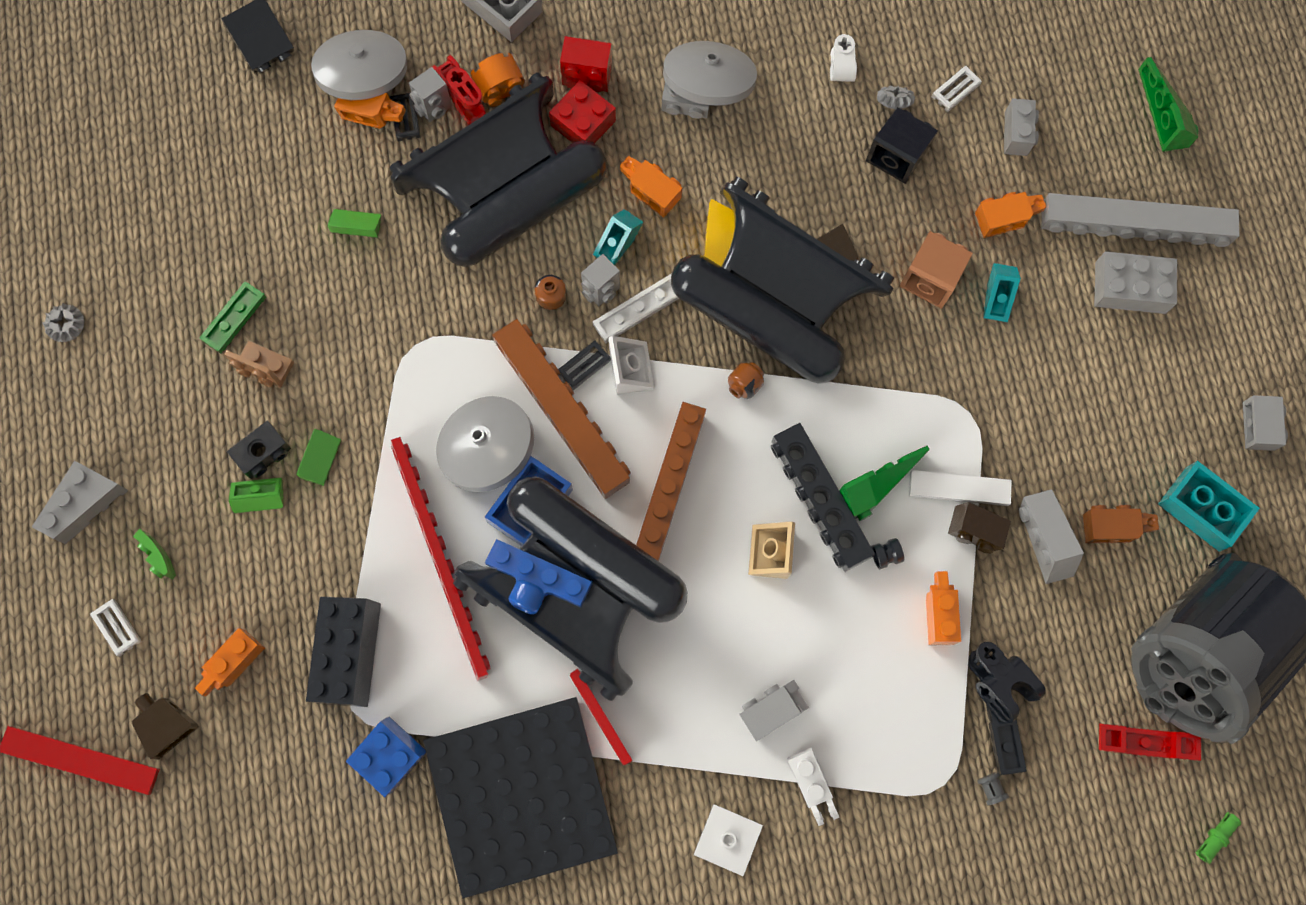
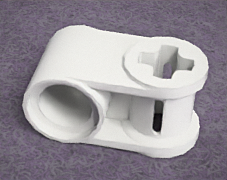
(843, 60)

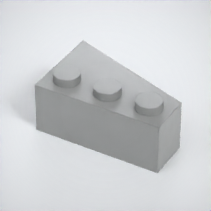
(76, 502)
(1051, 536)

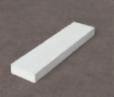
(635, 309)
(960, 488)

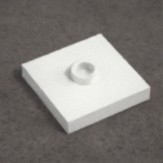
(728, 840)

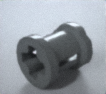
(996, 795)

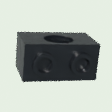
(245, 450)

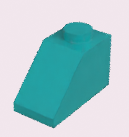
(618, 236)
(1001, 292)

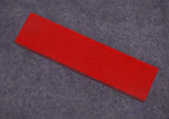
(601, 718)

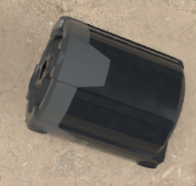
(1230, 640)

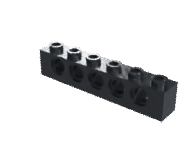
(797, 439)

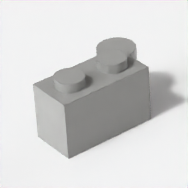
(773, 710)

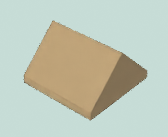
(772, 550)

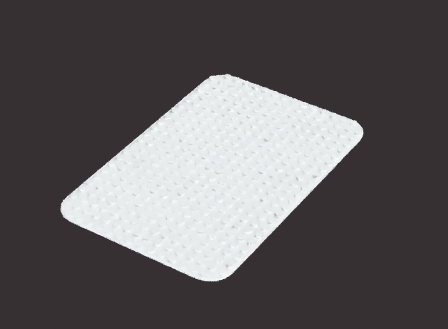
(854, 641)

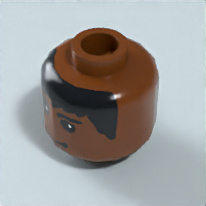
(550, 292)
(746, 380)

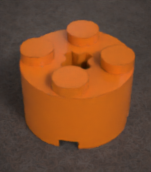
(497, 77)

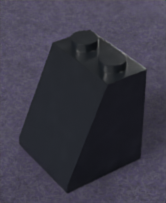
(258, 35)
(901, 145)

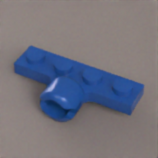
(536, 578)

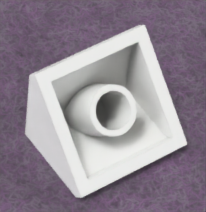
(630, 365)

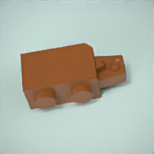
(1117, 524)

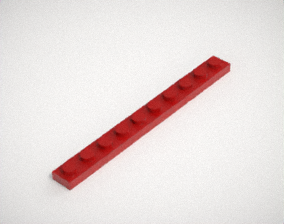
(443, 567)

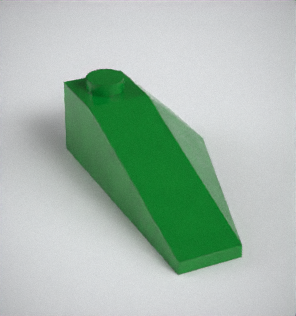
(1171, 117)
(871, 488)

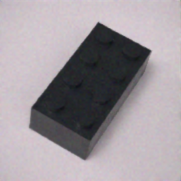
(343, 651)

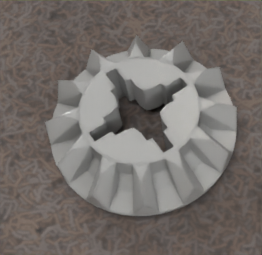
(895, 97)
(69, 330)

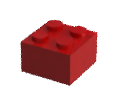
(586, 62)
(582, 114)

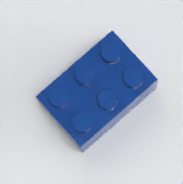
(498, 514)

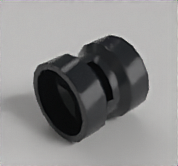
(888, 553)

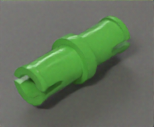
(1218, 837)

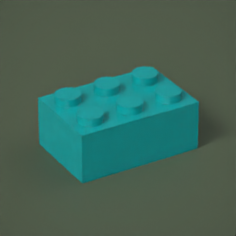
(1208, 506)

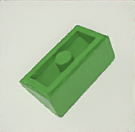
(354, 223)
(318, 457)
(256, 495)

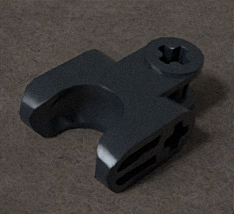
(1001, 676)

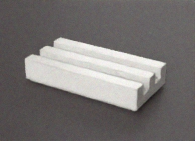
(943, 100)
(127, 644)

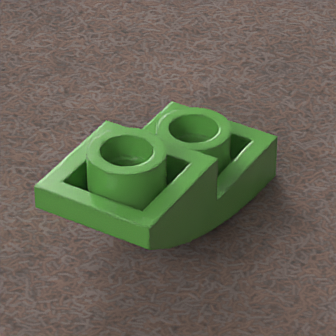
(157, 556)

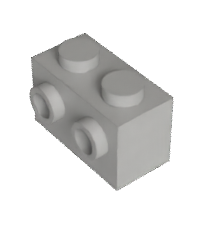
(430, 95)
(675, 104)
(1020, 127)
(600, 281)
(1264, 423)

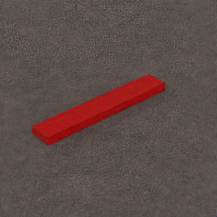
(79, 760)

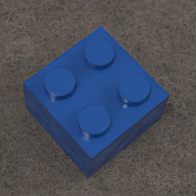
(386, 756)

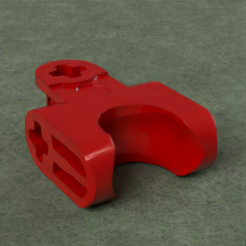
(462, 90)

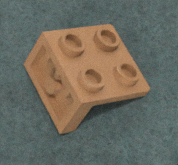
(261, 363)

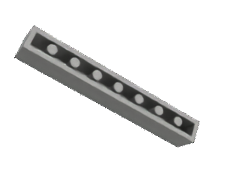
(1140, 219)

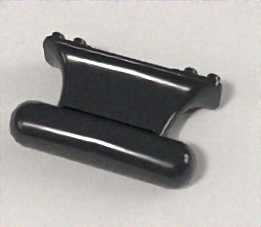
(501, 174)
(777, 286)
(587, 546)

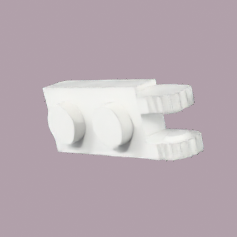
(812, 783)

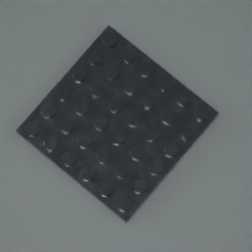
(520, 797)

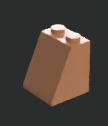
(936, 269)

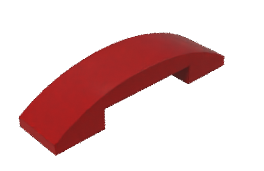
(1149, 742)

